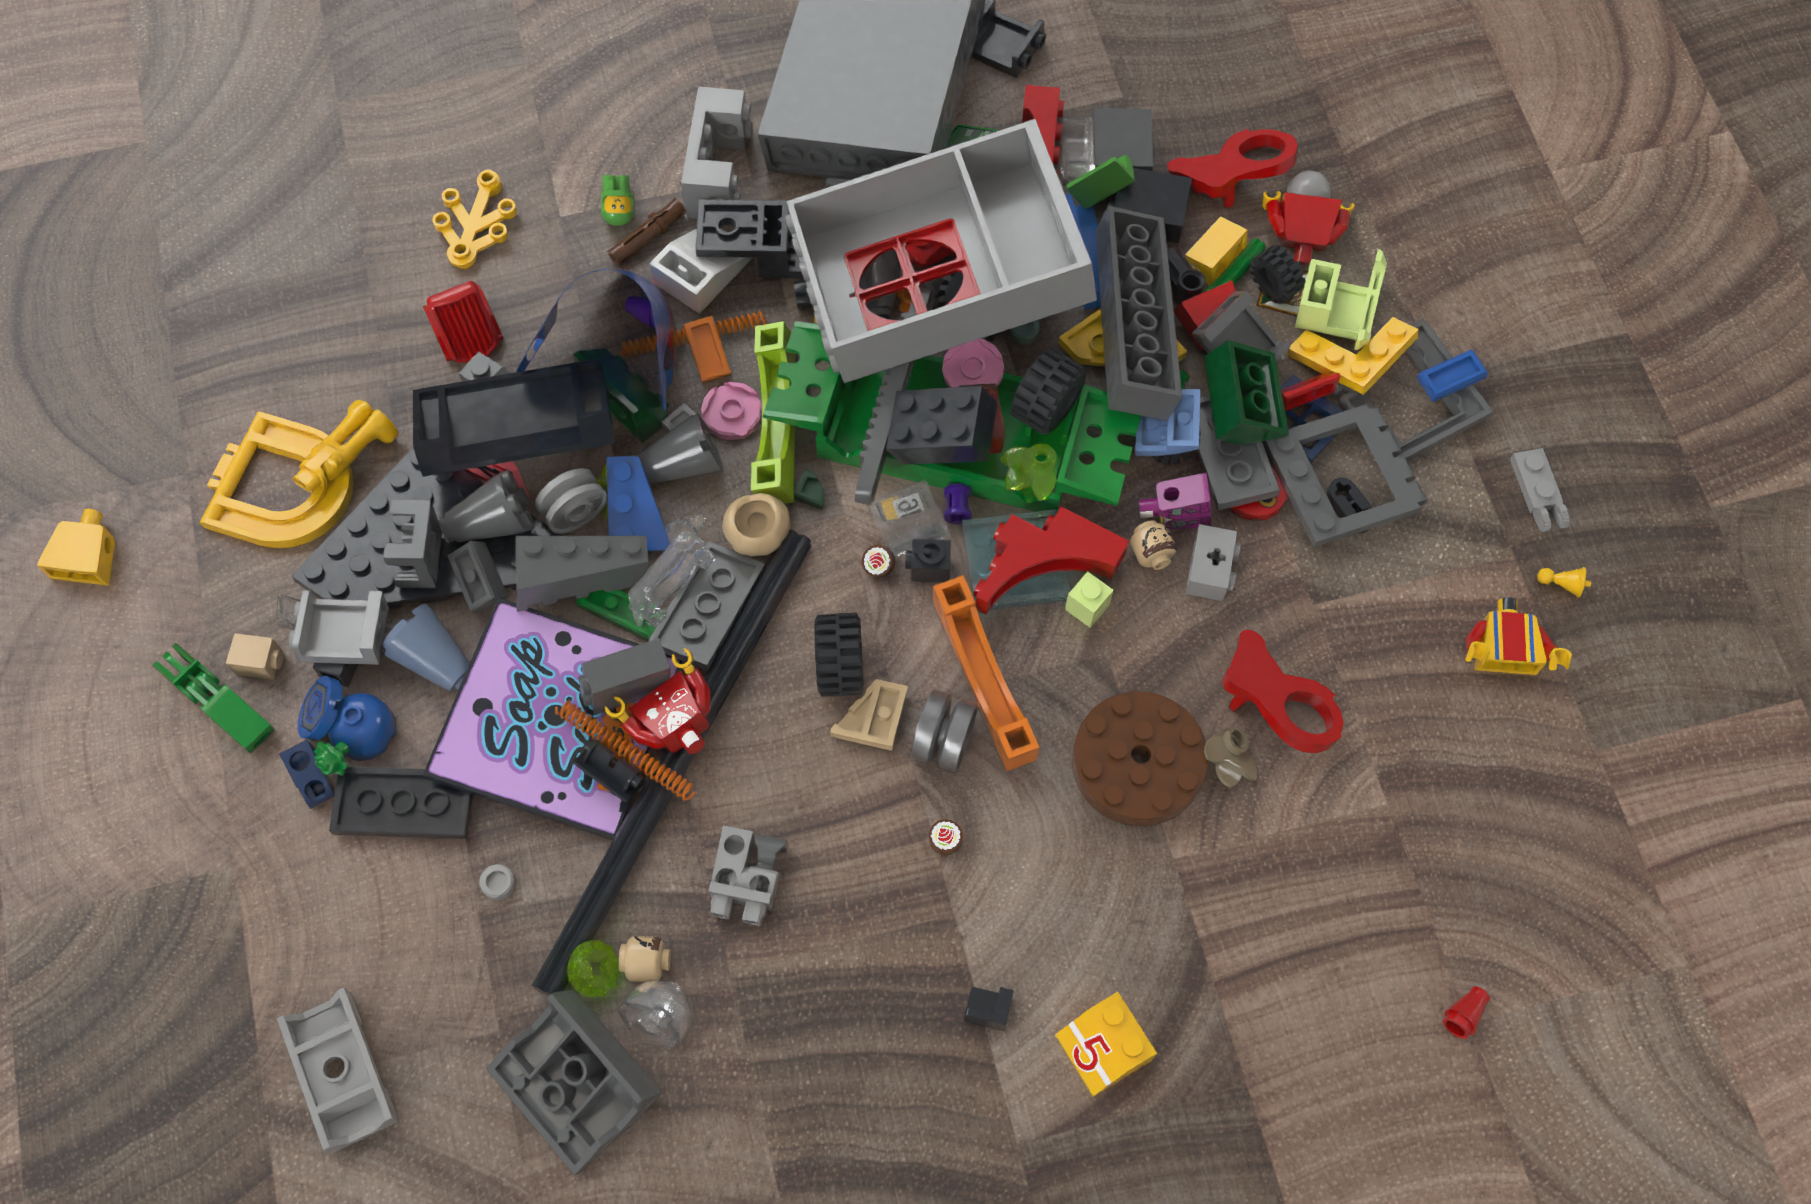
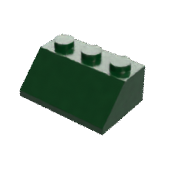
(1245, 394)
(628, 395)

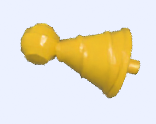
(1570, 580)

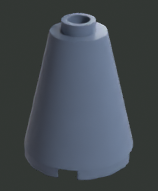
(427, 649)

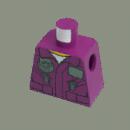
(1180, 503)

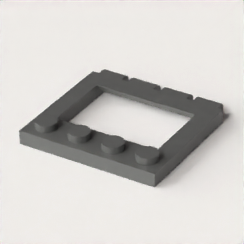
(1466, 404)
(1308, 494)

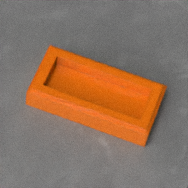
(707, 349)

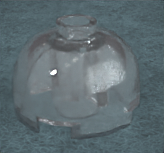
(658, 1011)

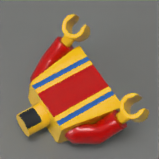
(1512, 643)

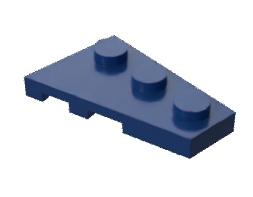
(632, 503)

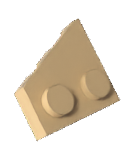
(874, 717)

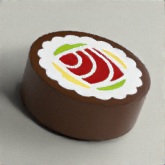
(878, 561)
(945, 837)

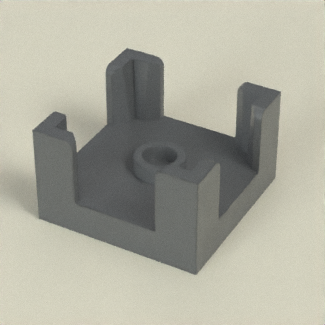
(419, 547)

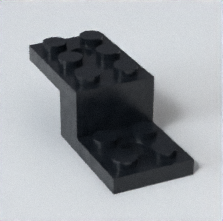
(758, 234)

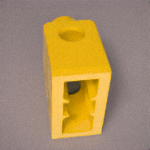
(80, 551)

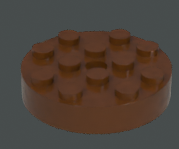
(1142, 726)

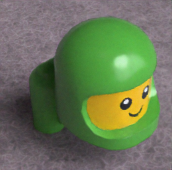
(617, 200)

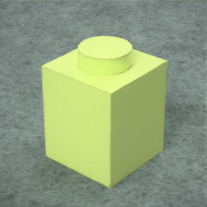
(1089, 599)

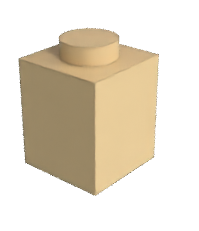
(254, 656)

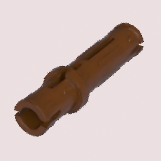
(656, 224)

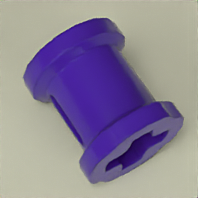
(957, 503)

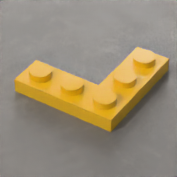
(1358, 370)

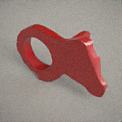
(1222, 171)
(1258, 679)

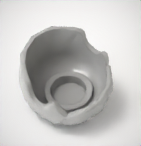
(1310, 183)

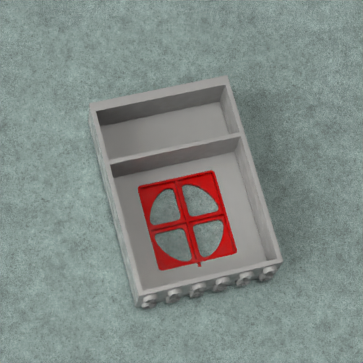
(983, 200)

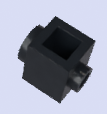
(929, 560)

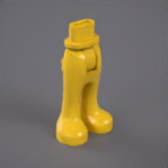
(333, 456)

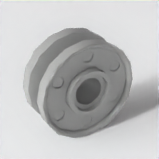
(571, 500)

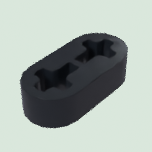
(1352, 504)

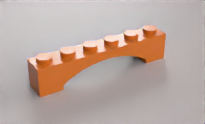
(999, 710)

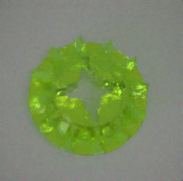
(580, 969)

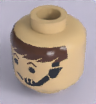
(1153, 545)
(644, 958)

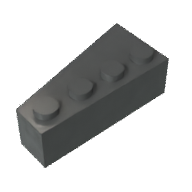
(575, 566)

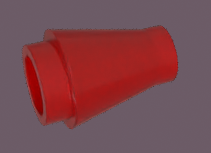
(1465, 1014)

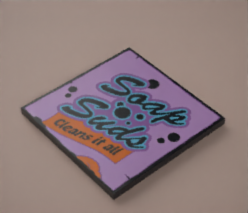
(504, 725)

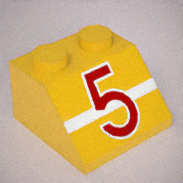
(1106, 1044)

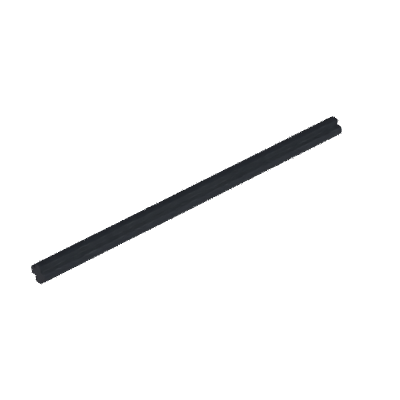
(653, 797)

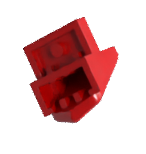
(463, 322)

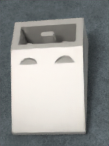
(690, 277)

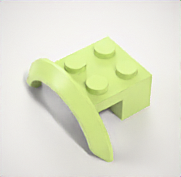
(1338, 306)

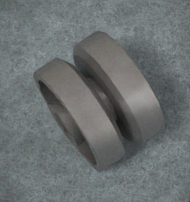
(939, 728)

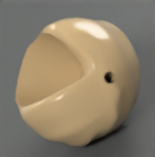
(756, 524)

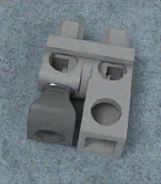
(742, 884)

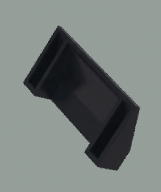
(511, 417)

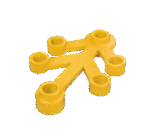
(475, 221)

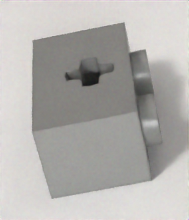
(1210, 546)

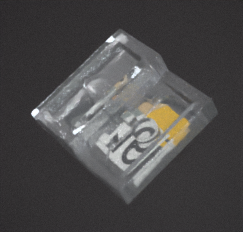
(908, 516)

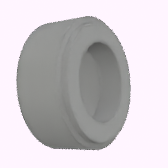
(497, 882)

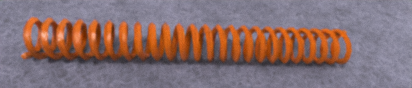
(682, 338)
(571, 709)

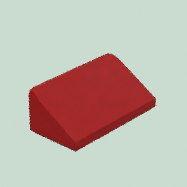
(1309, 390)

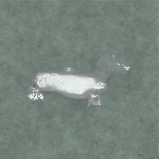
(670, 570)

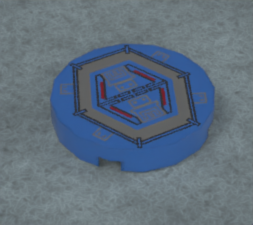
(318, 708)

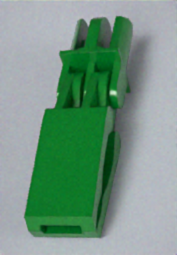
(223, 706)

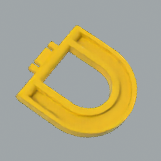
(265, 526)

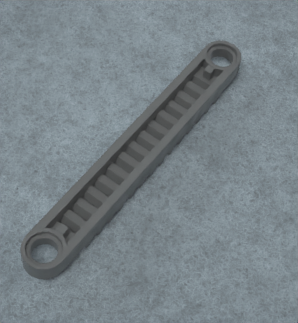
(874, 447)

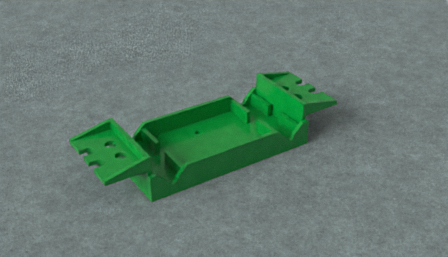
(844, 412)

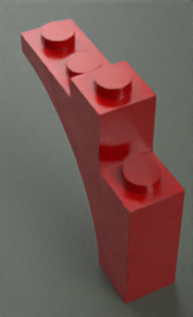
(1061, 545)

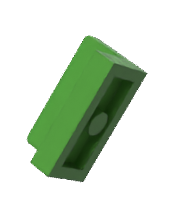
(1102, 181)

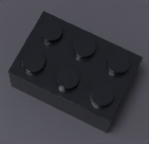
(942, 425)

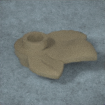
(1231, 756)

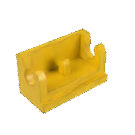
(1217, 248)

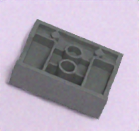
(573, 1080)

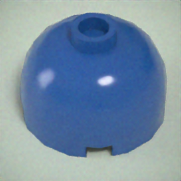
(363, 725)

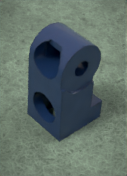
(309, 779)

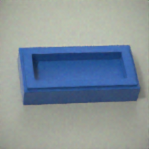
(1452, 375)

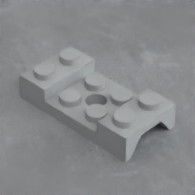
(356, 1101)

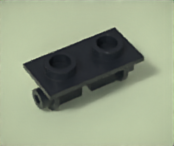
(619, 779)

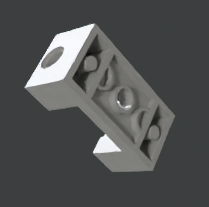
(717, 122)

